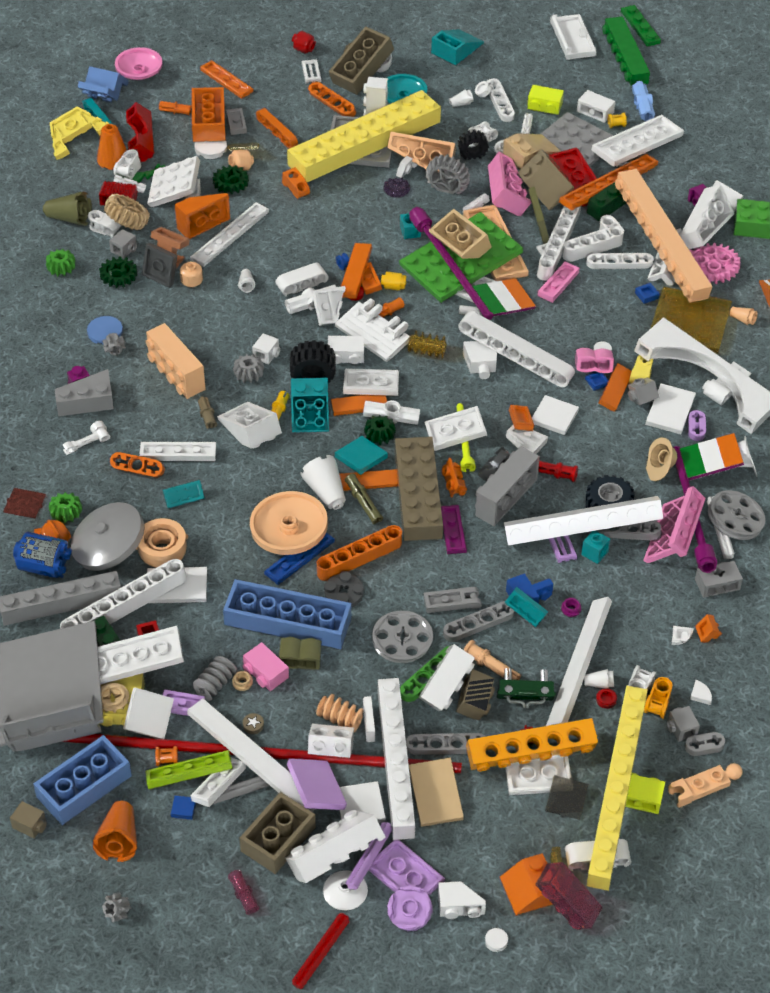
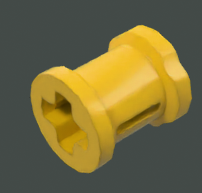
(617, 120)

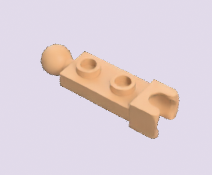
(704, 783)

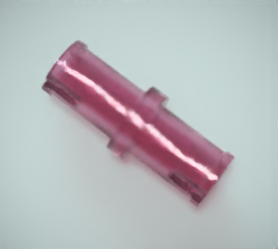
(243, 892)

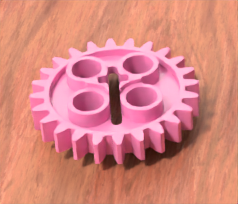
(717, 262)

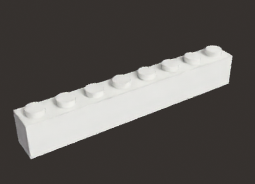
(583, 520)
(396, 759)

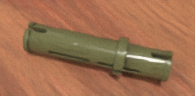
(363, 498)

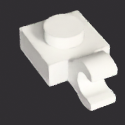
(405, 166)

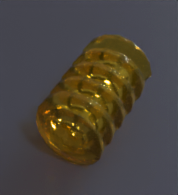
(427, 344)

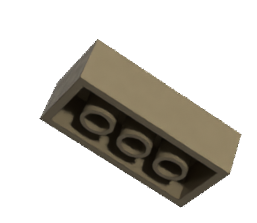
(361, 60)

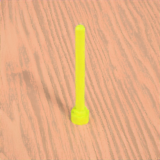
(467, 461)

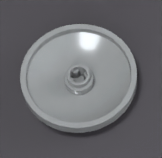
(107, 536)

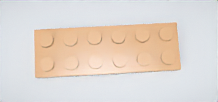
(512, 269)

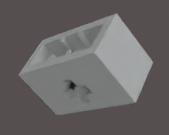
(722, 580)

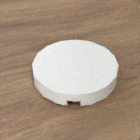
(210, 149)

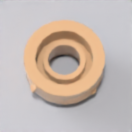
(162, 532)

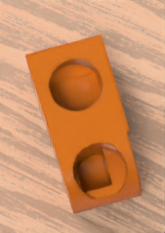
(296, 184)

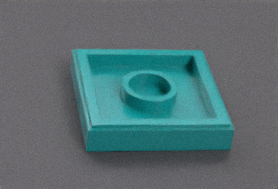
(361, 455)

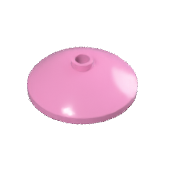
(138, 63)

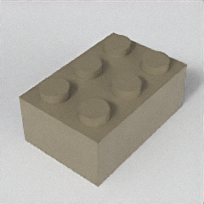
(277, 832)

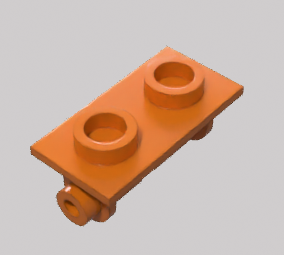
(453, 478)

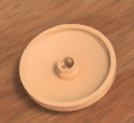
(288, 523)

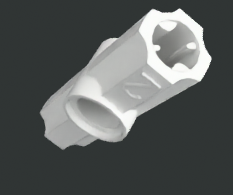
(302, 302)
(393, 411)

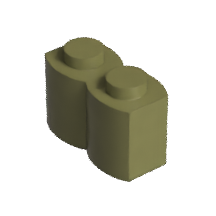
(300, 653)

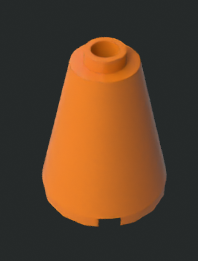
(110, 147)
(117, 833)

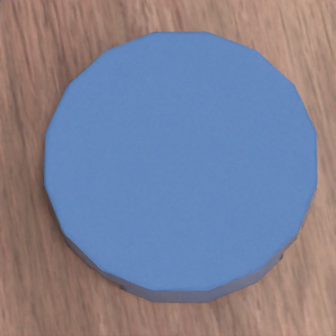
(103, 326)

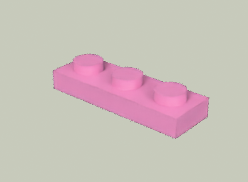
(558, 282)

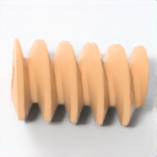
(339, 713)

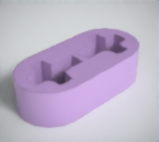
(692, 425)

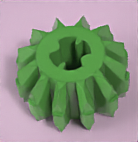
(60, 262)
(65, 507)

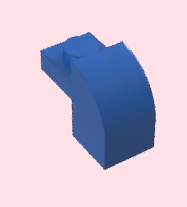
(540, 590)

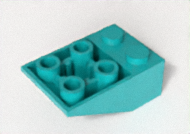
(454, 45)
(309, 405)

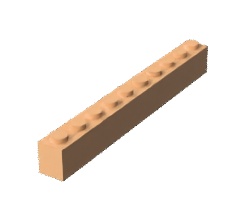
(663, 236)

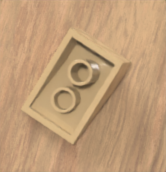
(525, 146)

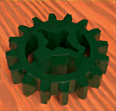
(230, 179)
(118, 272)

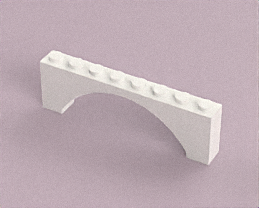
(669, 341)

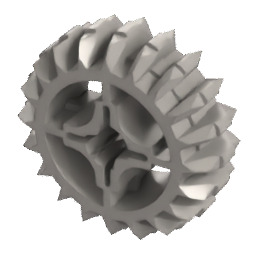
(449, 171)

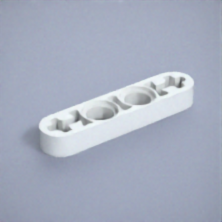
(503, 99)
(619, 259)

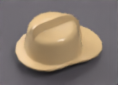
(660, 453)

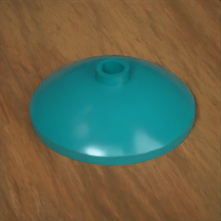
(404, 85)

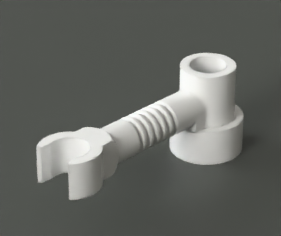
(99, 432)

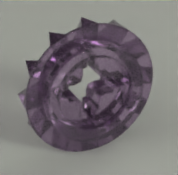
(395, 191)

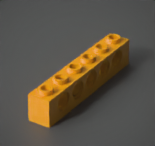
(582, 729)

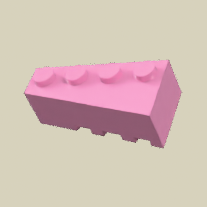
(506, 185)

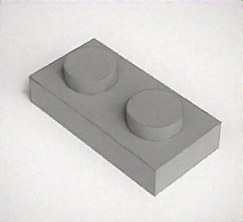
(236, 121)

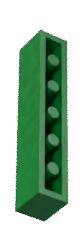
(626, 50)

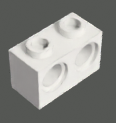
(330, 740)

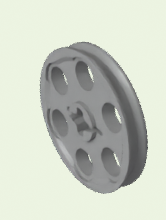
(738, 522)
(394, 633)

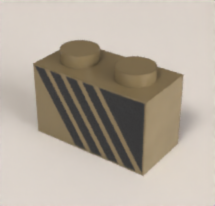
(475, 695)

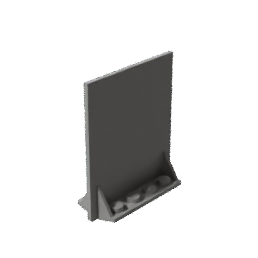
(50, 687)

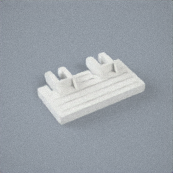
(377, 331)

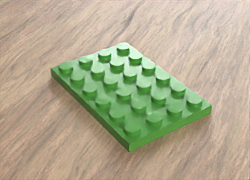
(437, 278)

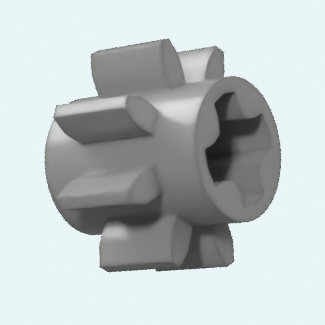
(114, 344)
(116, 907)

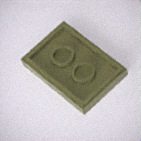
(538, 214)

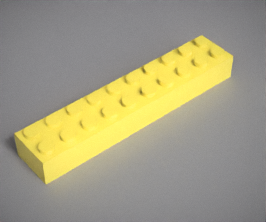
(363, 135)

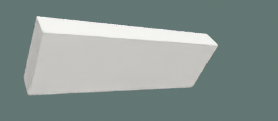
(217, 783)

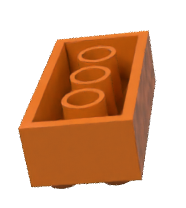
(208, 114)

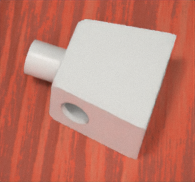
(479, 358)

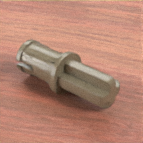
(207, 412)

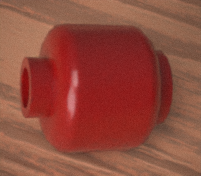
(303, 42)

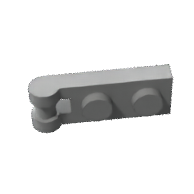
(452, 599)

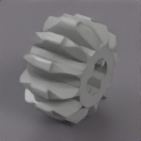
(248, 368)

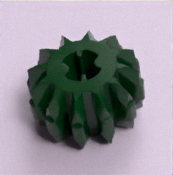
(380, 429)

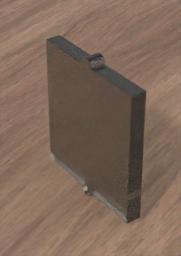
(566, 797)

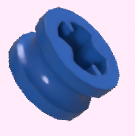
(342, 261)

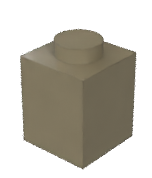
(28, 820)

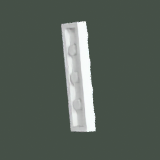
(179, 451)

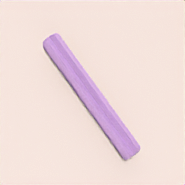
(367, 859)

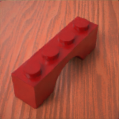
(141, 122)

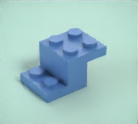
(103, 84)

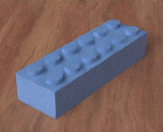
(287, 613)

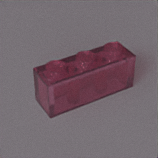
(568, 896)

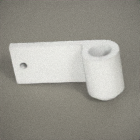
(718, 390)

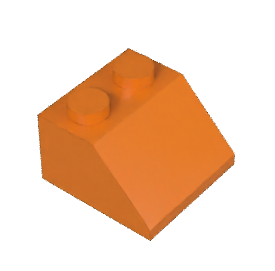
(520, 884)

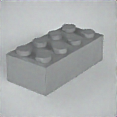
(506, 485)

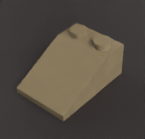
(546, 178)

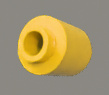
(393, 281)

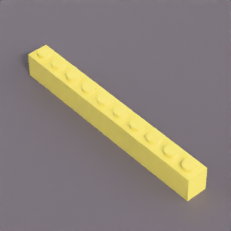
(617, 789)

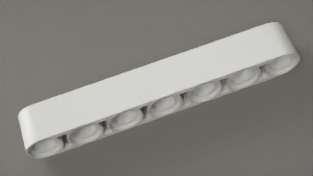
(554, 247)
(516, 349)
(132, 595)

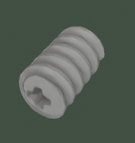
(214, 677)

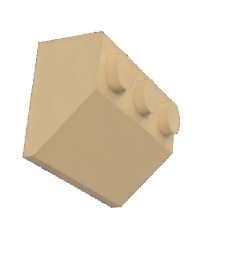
(461, 235)

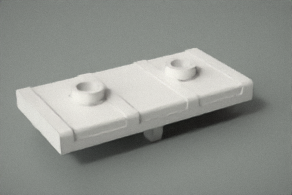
(573, 36)

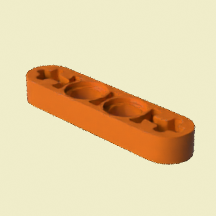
(332, 99)
(277, 128)

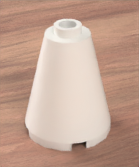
(325, 481)

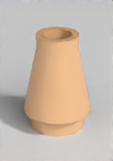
(745, 315)

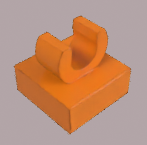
(708, 629)

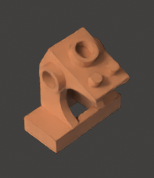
(170, 241)

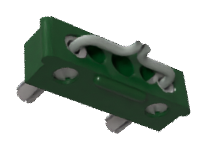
(525, 689)

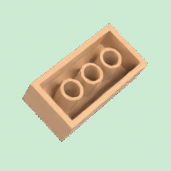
(175, 361)

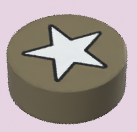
(253, 723)

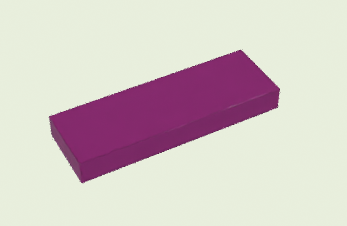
(453, 530)

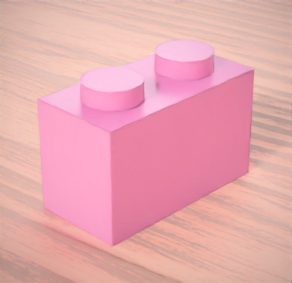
(265, 667)

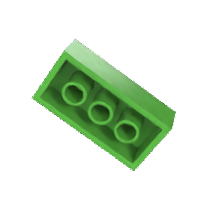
(752, 218)

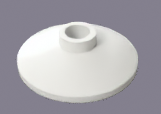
(343, 898)

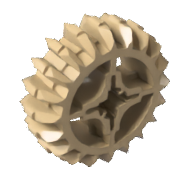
(126, 211)

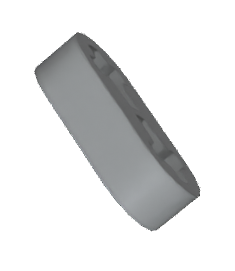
(704, 743)

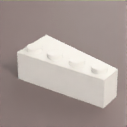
(707, 217)
(334, 845)

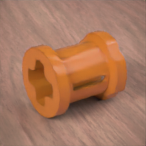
(166, 756)

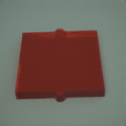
(24, 503)

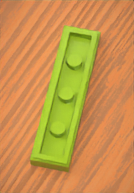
(188, 769)

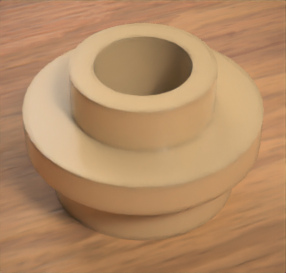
(242, 675)

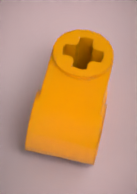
(658, 700)

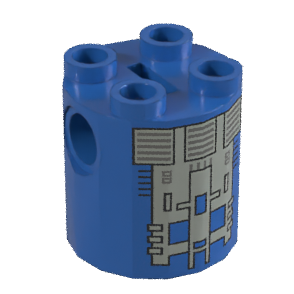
(42, 555)

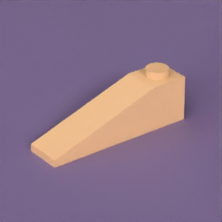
(419, 148)

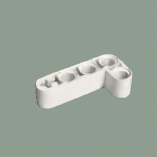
(606, 238)

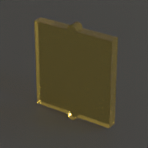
(243, 146)

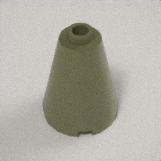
(69, 208)

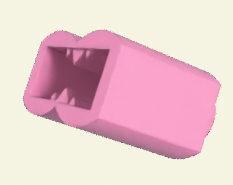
(594, 360)

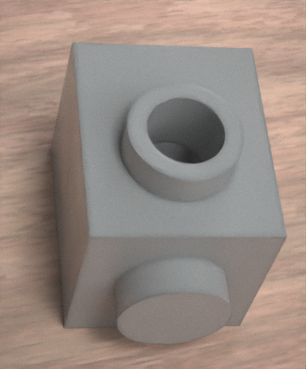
(123, 243)
(643, 391)
(683, 723)

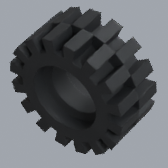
(470, 138)

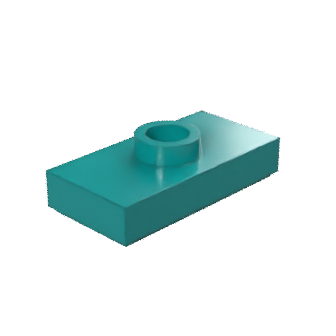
(183, 494)
(526, 607)

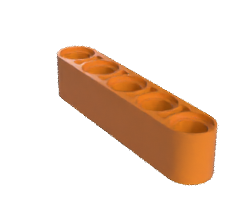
(359, 552)

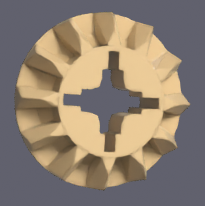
(119, 692)

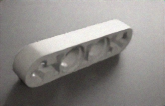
(623, 533)
(477, 619)
(445, 739)

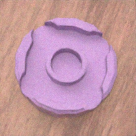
(410, 908)

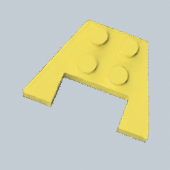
(70, 126)

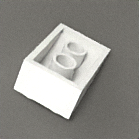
(251, 424)

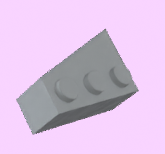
(85, 395)

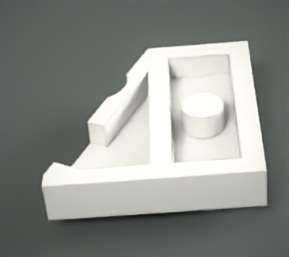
(328, 304)
(528, 439)

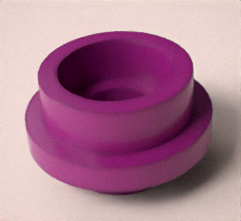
(571, 602)

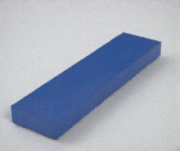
(291, 563)

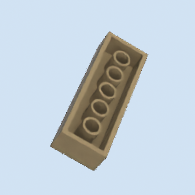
(418, 489)

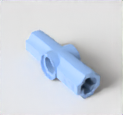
(643, 101)

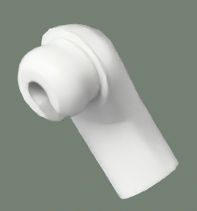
(464, 309)

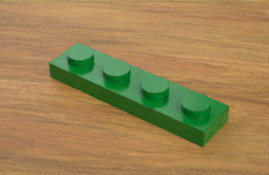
(640, 25)

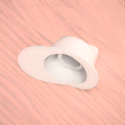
(744, 450)

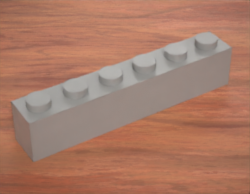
(57, 598)

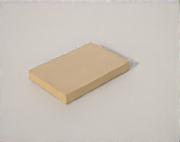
(435, 792)

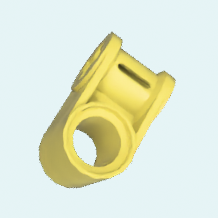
(641, 369)

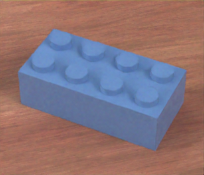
(82, 779)

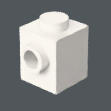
(266, 348)

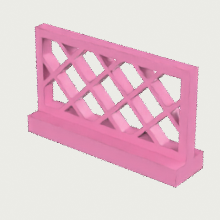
(677, 523)

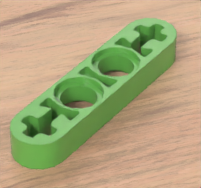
(425, 671)

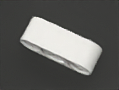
(301, 278)
(580, 853)

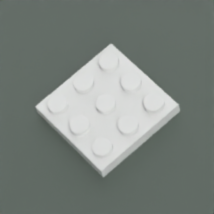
(173, 181)

